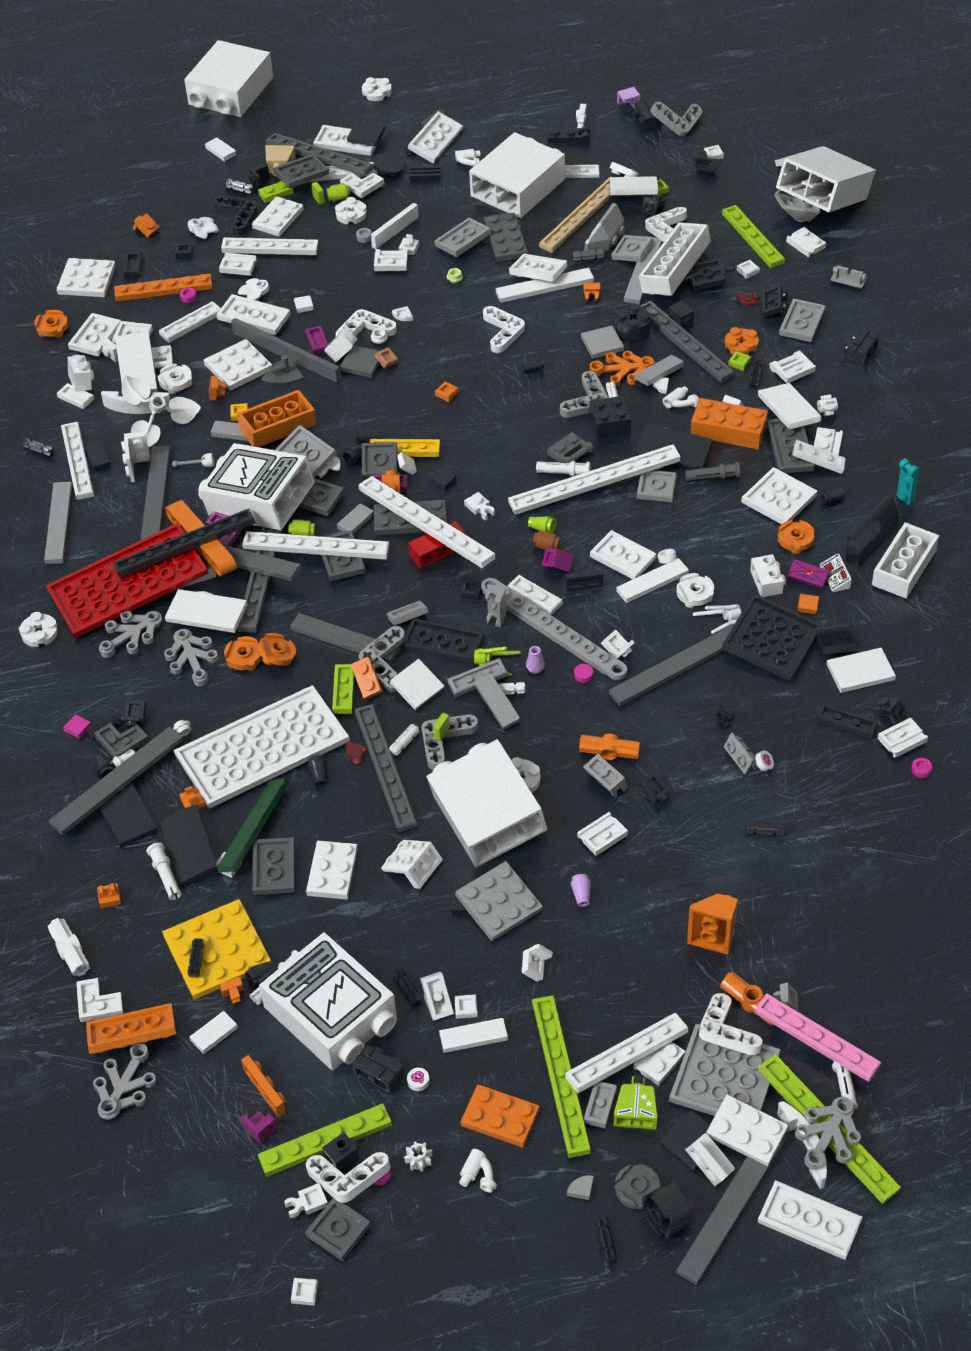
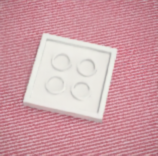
(86, 277)
(238, 364)
(779, 496)

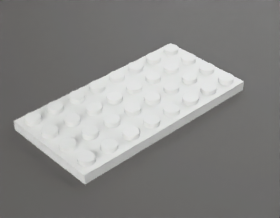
(261, 746)

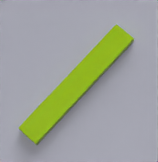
(753, 236)

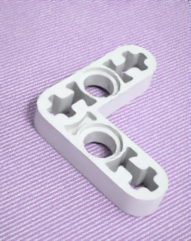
(659, 224)
(364, 319)
(513, 326)
(717, 1026)
(344, 1182)

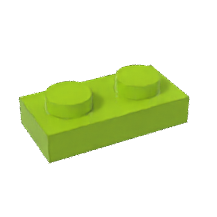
(270, 192)

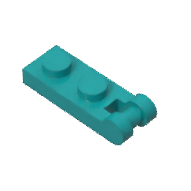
(907, 481)

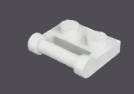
(390, 260)
(162, 356)
(793, 367)

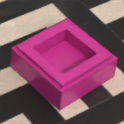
(77, 726)

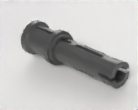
(713, 472)

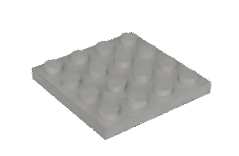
(716, 1071)

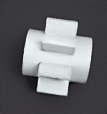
(827, 405)
(418, 1156)

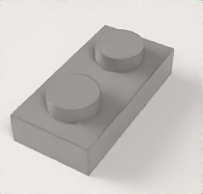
(600, 1104)

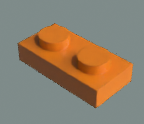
(366, 678)

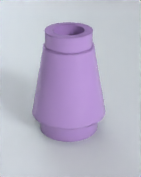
(535, 661)
(581, 888)

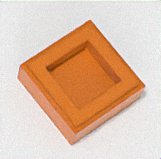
(446, 391)
(808, 604)

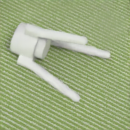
(730, 613)

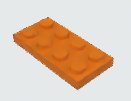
(130, 1028)

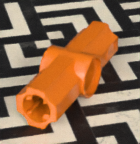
(609, 746)
(741, 991)

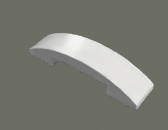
(117, 403)
(793, 1119)

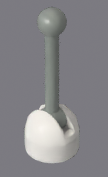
(207, 461)

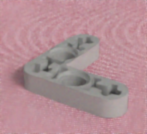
(681, 122)
(571, 404)
(378, 655)
(428, 736)

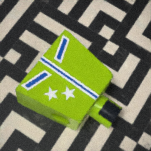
(636, 1105)

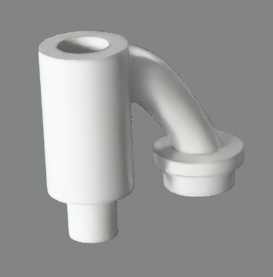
(467, 157)
(675, 399)
(474, 1162)

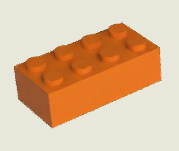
(276, 418)
(729, 423)

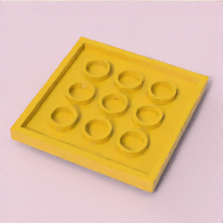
(228, 947)

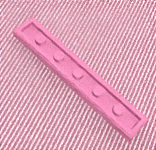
(817, 1037)

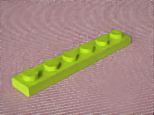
(311, 1144)

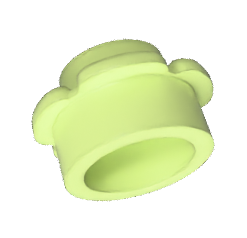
(454, 275)

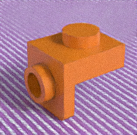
(145, 225)
(392, 479)

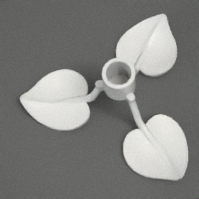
(137, 390)

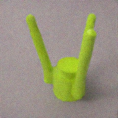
(484, 656)

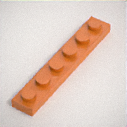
(162, 287)

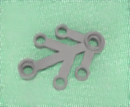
(150, 621)
(183, 639)
(124, 1084)
(830, 1130)

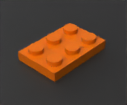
(500, 1115)

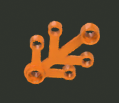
(623, 366)

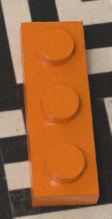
(264, 1085)

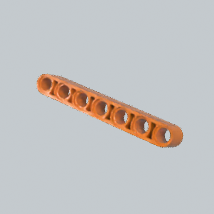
(212, 552)

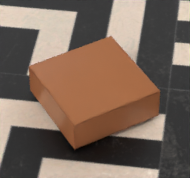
(386, 357)

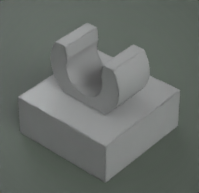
(787, 995)

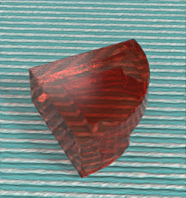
(747, 299)
(355, 752)

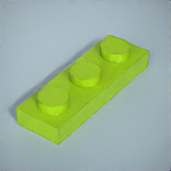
(343, 689)

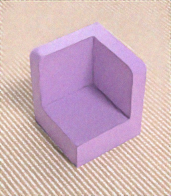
(628, 96)

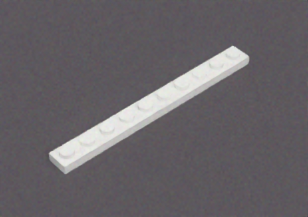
(593, 479)
(427, 522)

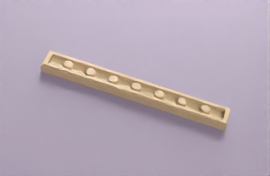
(577, 218)

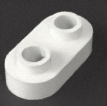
(617, 169)

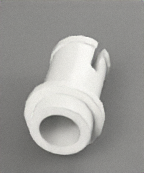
(119, 760)

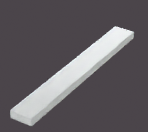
(316, 545)

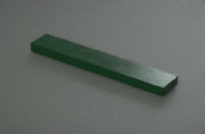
(252, 825)

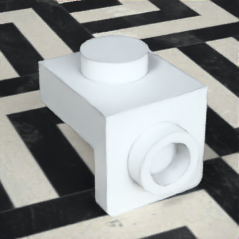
(109, 349)
(617, 645)
(534, 961)

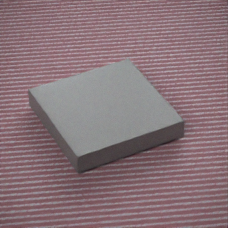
(632, 248)
(602, 341)
(657, 486)

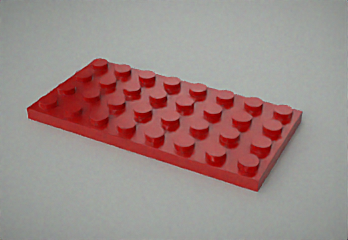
(98, 594)

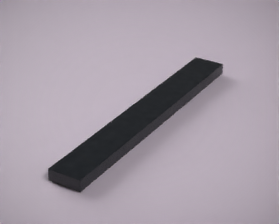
(184, 542)

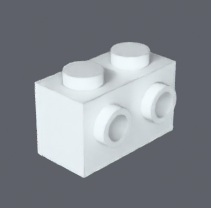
(80, 373)
(767, 575)

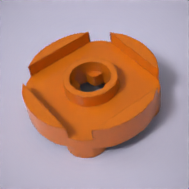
(44, 326)
(749, 339)
(792, 543)
(284, 653)
(242, 662)

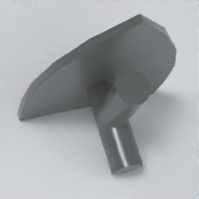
(283, 372)

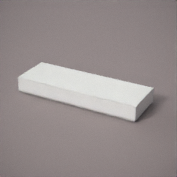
(819, 456)
(536, 594)
(473, 1035)

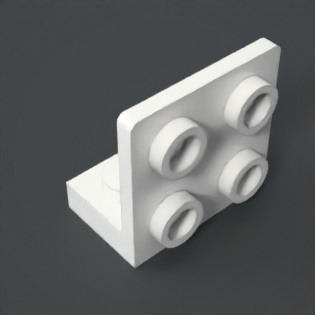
(136, 450)
(415, 860)

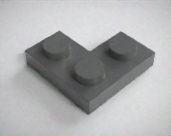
(119, 743)

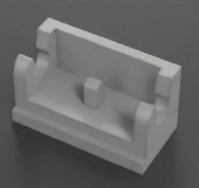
(496, 603)
(605, 774)

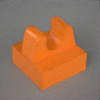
(591, 289)
(216, 388)
(192, 797)
(109, 895)
(232, 989)

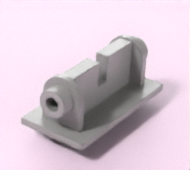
(854, 279)
(739, 752)

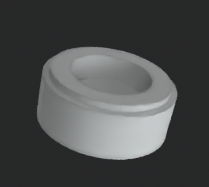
(364, 235)

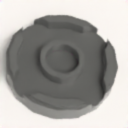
(634, 1183)

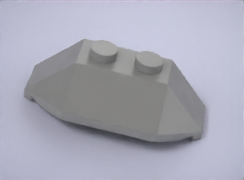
(797, 208)
(607, 230)

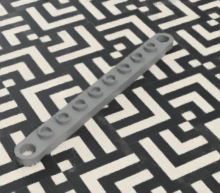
(560, 633)

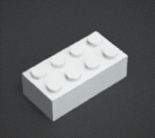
(905, 560)

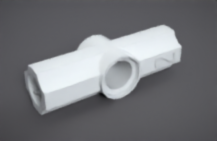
(68, 947)

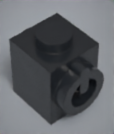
(341, 1151)

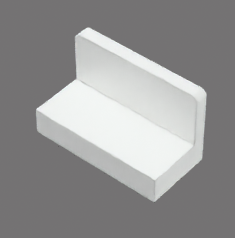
(710, 1159)

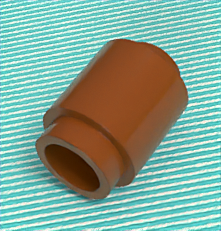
(546, 540)

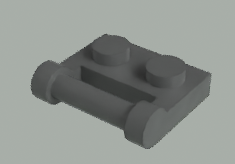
(568, 445)

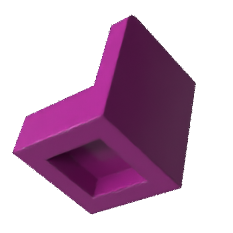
(557, 559)
(259, 1126)

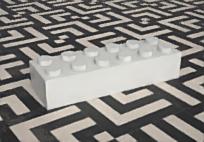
(674, 259)

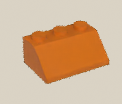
(713, 923)

